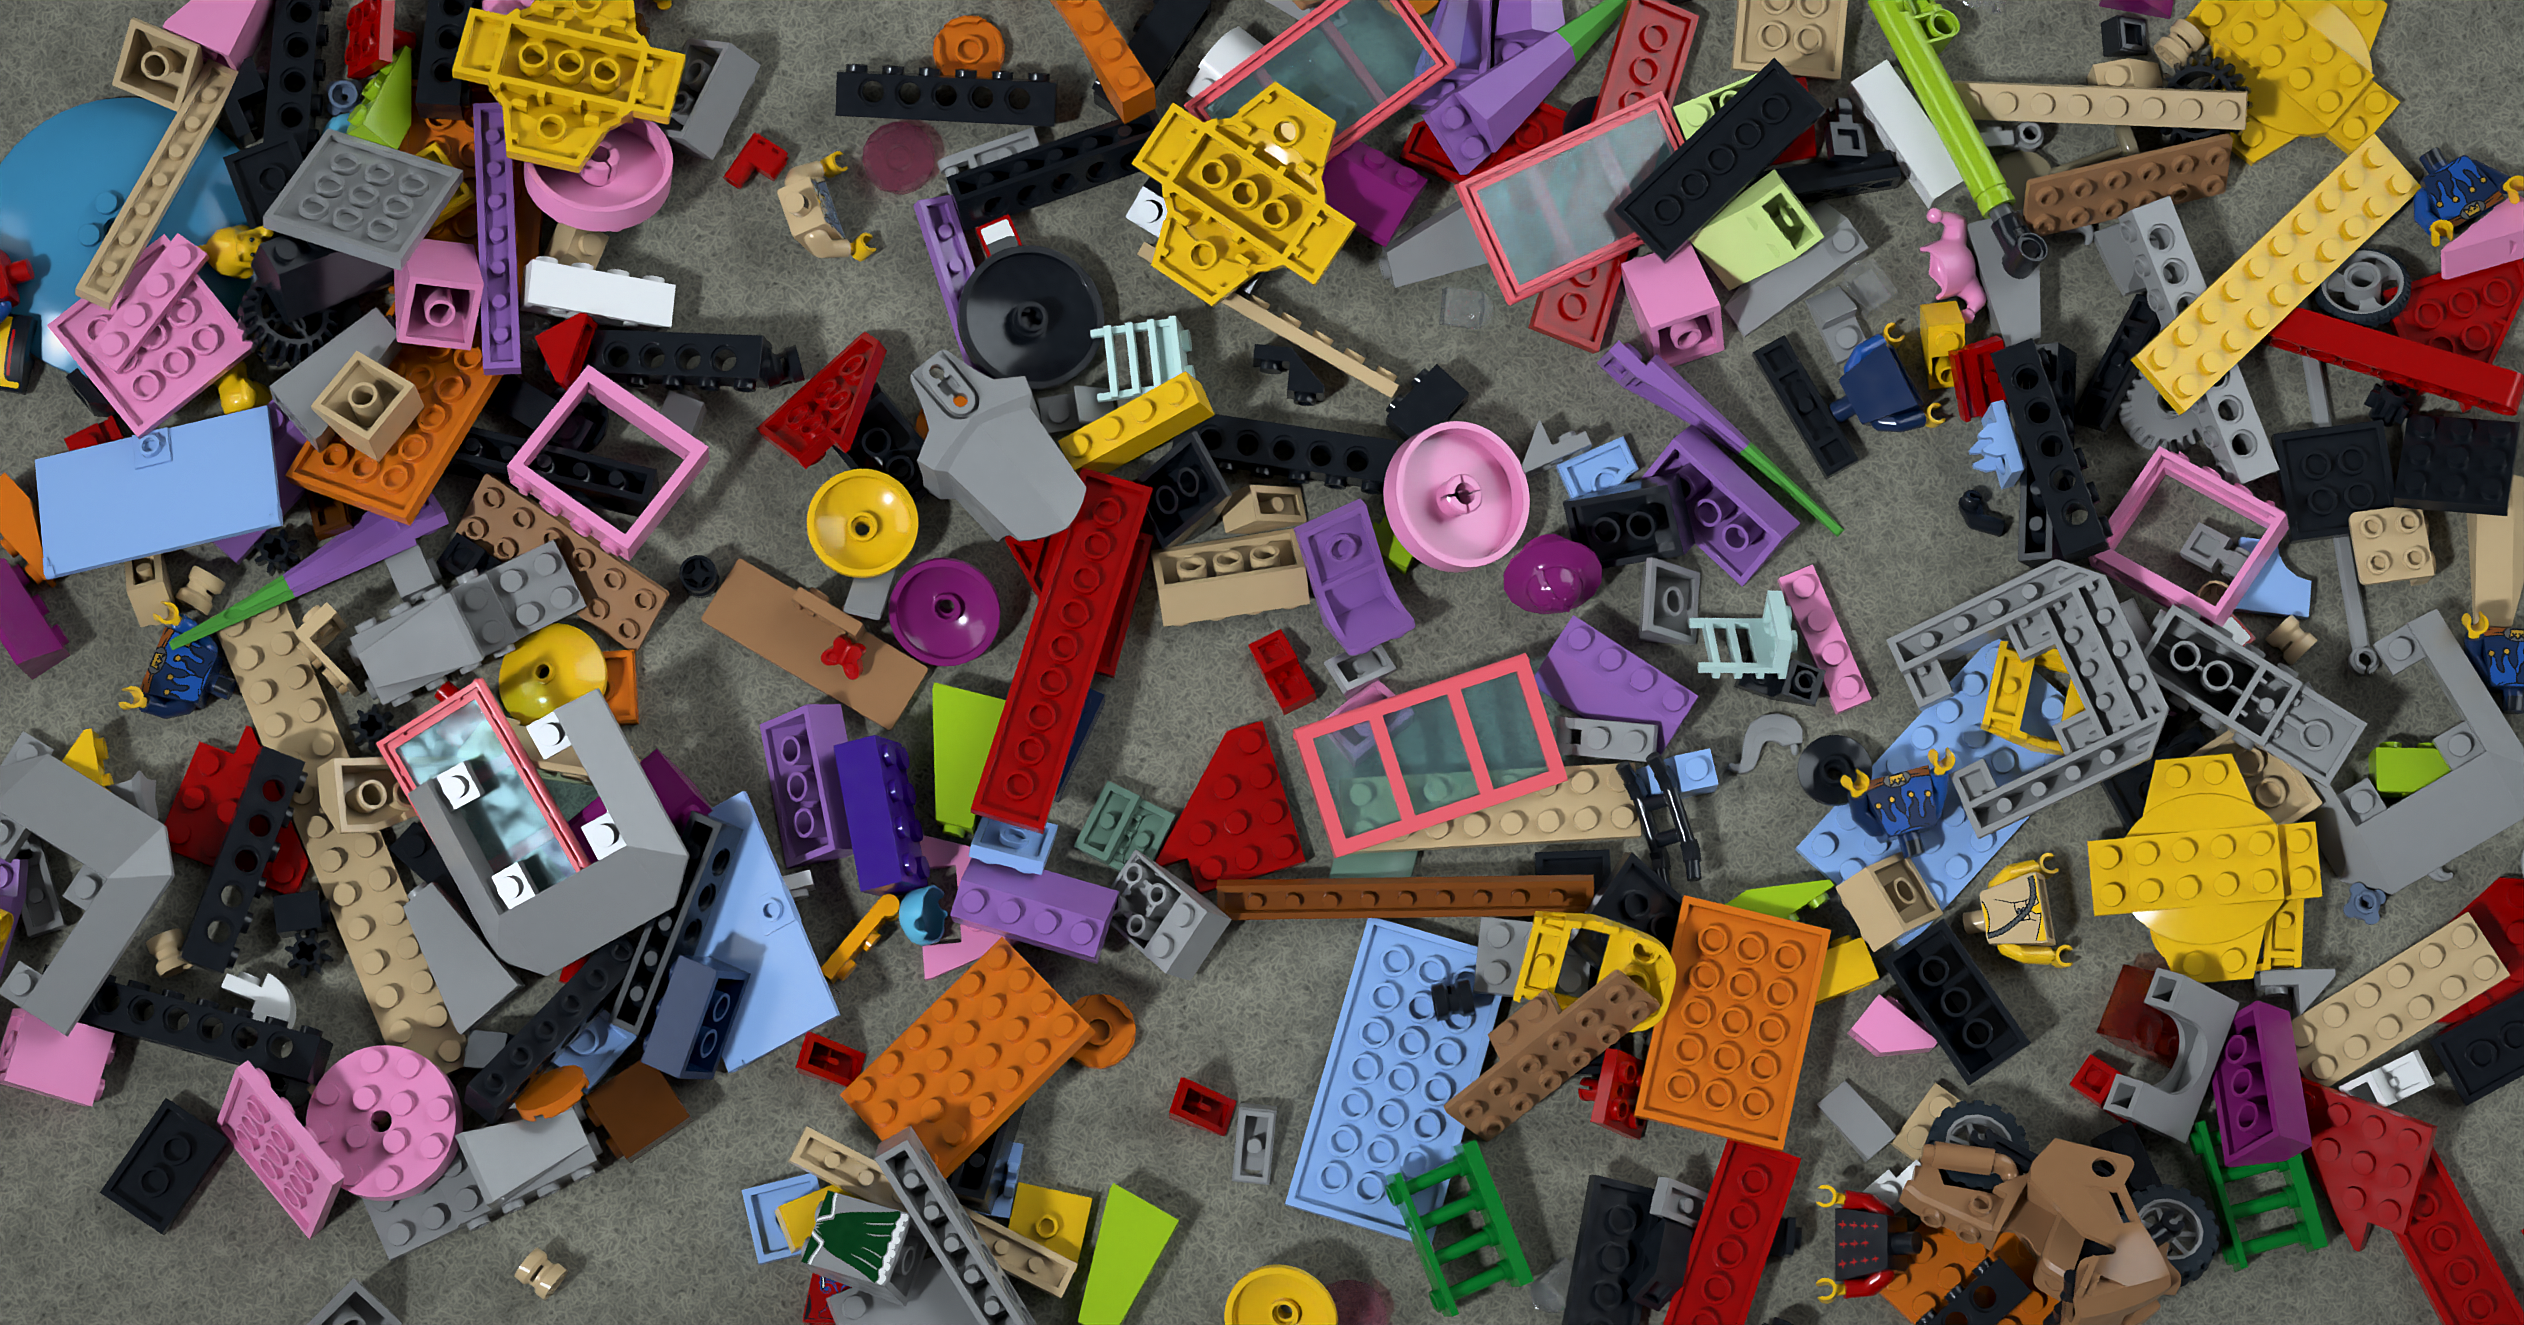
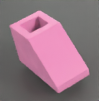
(1889, 1032)

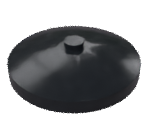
(1030, 316)

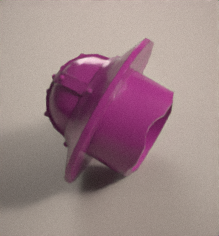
(1552, 575)

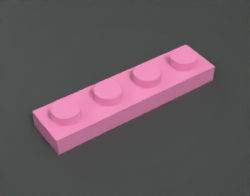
(148, 303)
(1824, 639)

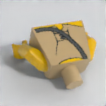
(2019, 914)

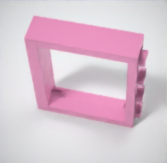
(640, 415)
(2211, 485)

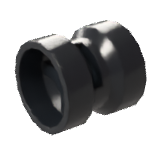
(793, 366)
(696, 570)
(1452, 999)

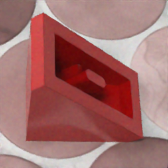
(566, 347)
(829, 1060)
(1201, 1107)

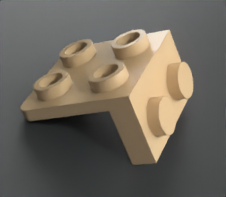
(2392, 546)
(319, 629)

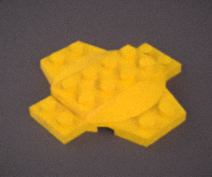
(2303, 69)
(567, 75)
(1244, 194)
(2204, 868)

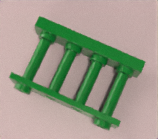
(2295, 1196)
(1481, 1198)

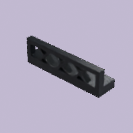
(1839, 179)

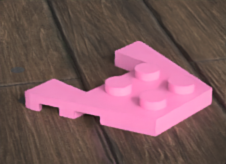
(974, 942)

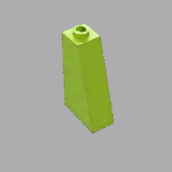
(962, 740)
(1125, 1254)

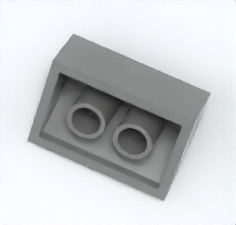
(708, 96)

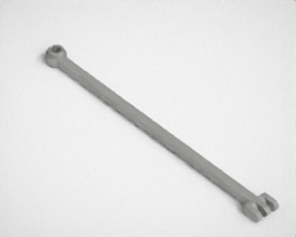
(2343, 545)

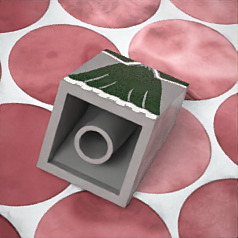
(865, 1247)

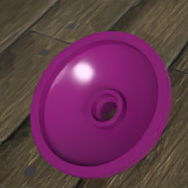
(938, 633)

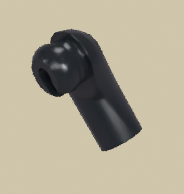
(1975, 516)

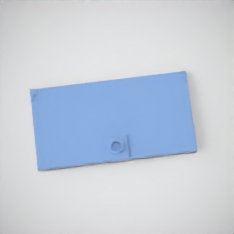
(158, 492)
(762, 933)

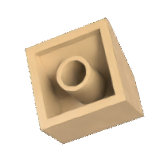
(157, 64)
(368, 405)
(1888, 901)

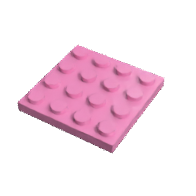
(175, 363)
(280, 1149)

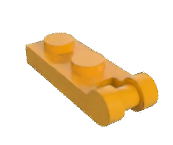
(861, 938)

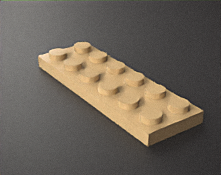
(2395, 1001)

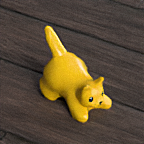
(234, 249)
(239, 392)

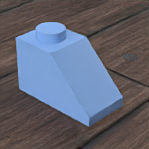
(1692, 771)

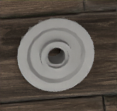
(2152, 424)

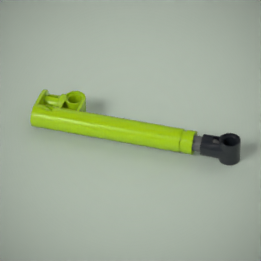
(1917, 35)

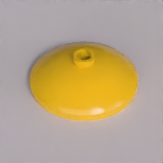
(862, 499)
(574, 670)
(1261, 1292)

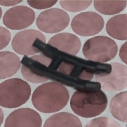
(1671, 799)

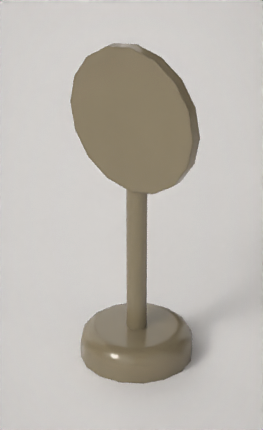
(2022, 166)

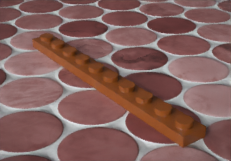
(1403, 897)

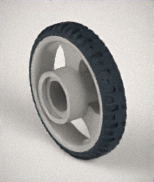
(2362, 288)

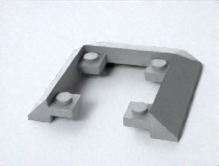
(2044, 611)
(2450, 815)
(634, 842)
(118, 886)

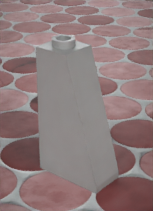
(1432, 248)
(2010, 302)
(303, 384)
(459, 958)

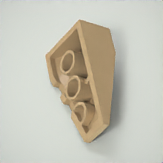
(2497, 560)
(362, 795)

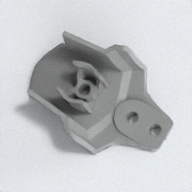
(993, 452)

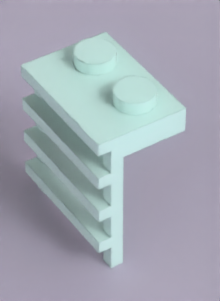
(1167, 349)
(1768, 637)

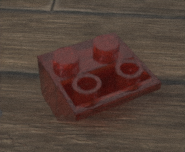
(2137, 1025)

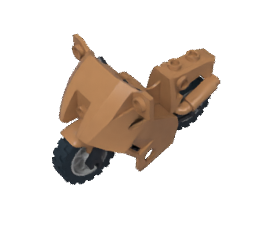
(2061, 1215)

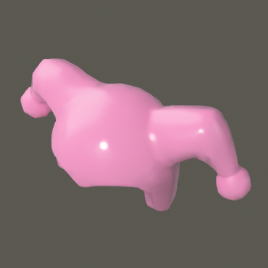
(1954, 264)

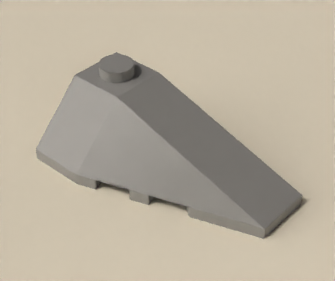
(1783, 287)

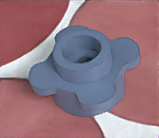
(337, 89)
(2355, 909)

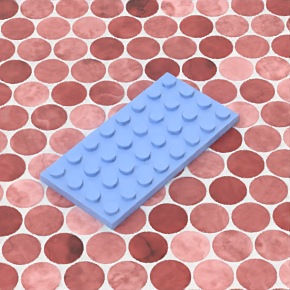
(1952, 849)
(1390, 1080)

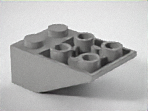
(1165, 917)

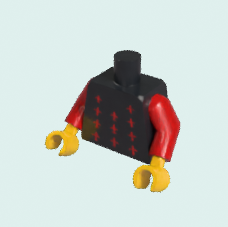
(1868, 1245)

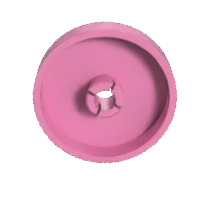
(617, 186)
(1490, 489)
(422, 1129)

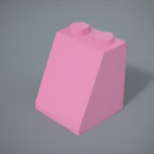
(223, 28)
(438, 295)
(1674, 306)
(52, 1064)

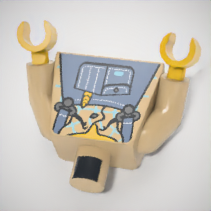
(813, 214)

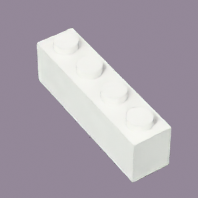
(1906, 131)
(606, 297)

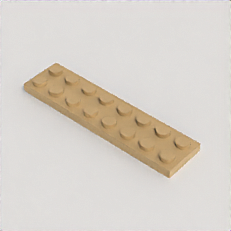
(1584, 808)

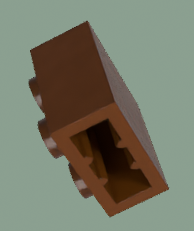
(637, 1111)

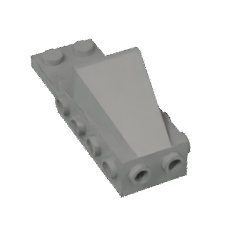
(463, 623)
(2248, 695)
(488, 1176)

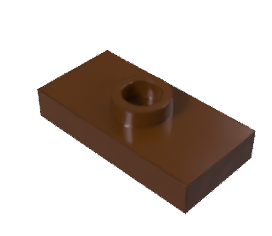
(328, 515)

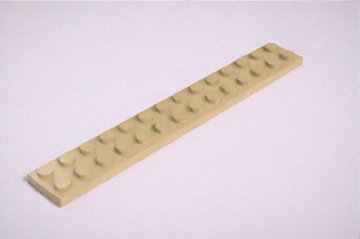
(352, 867)

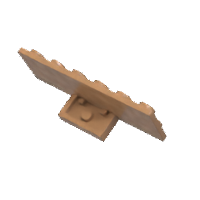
(2119, 185)
(616, 594)
(796, 629)
(1545, 1048)

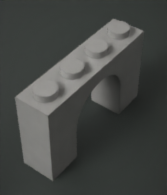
(2203, 1025)

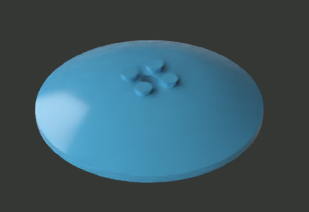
(71, 183)

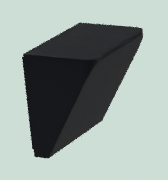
(2123, 37)

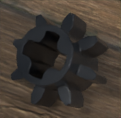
(2389, 403)
(273, 543)
(367, 721)
(319, 954)

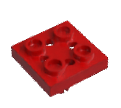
(373, 37)
(1616, 1094)

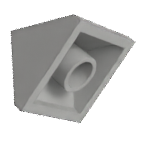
(1668, 602)
(355, 1306)

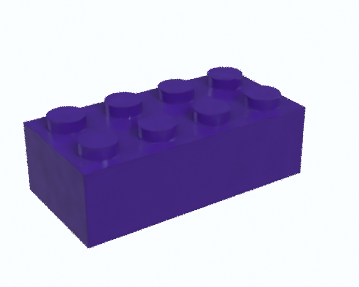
(881, 816)

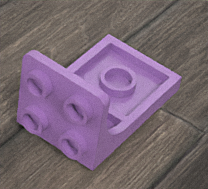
(1351, 579)

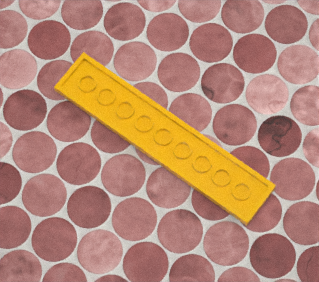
(2276, 274)

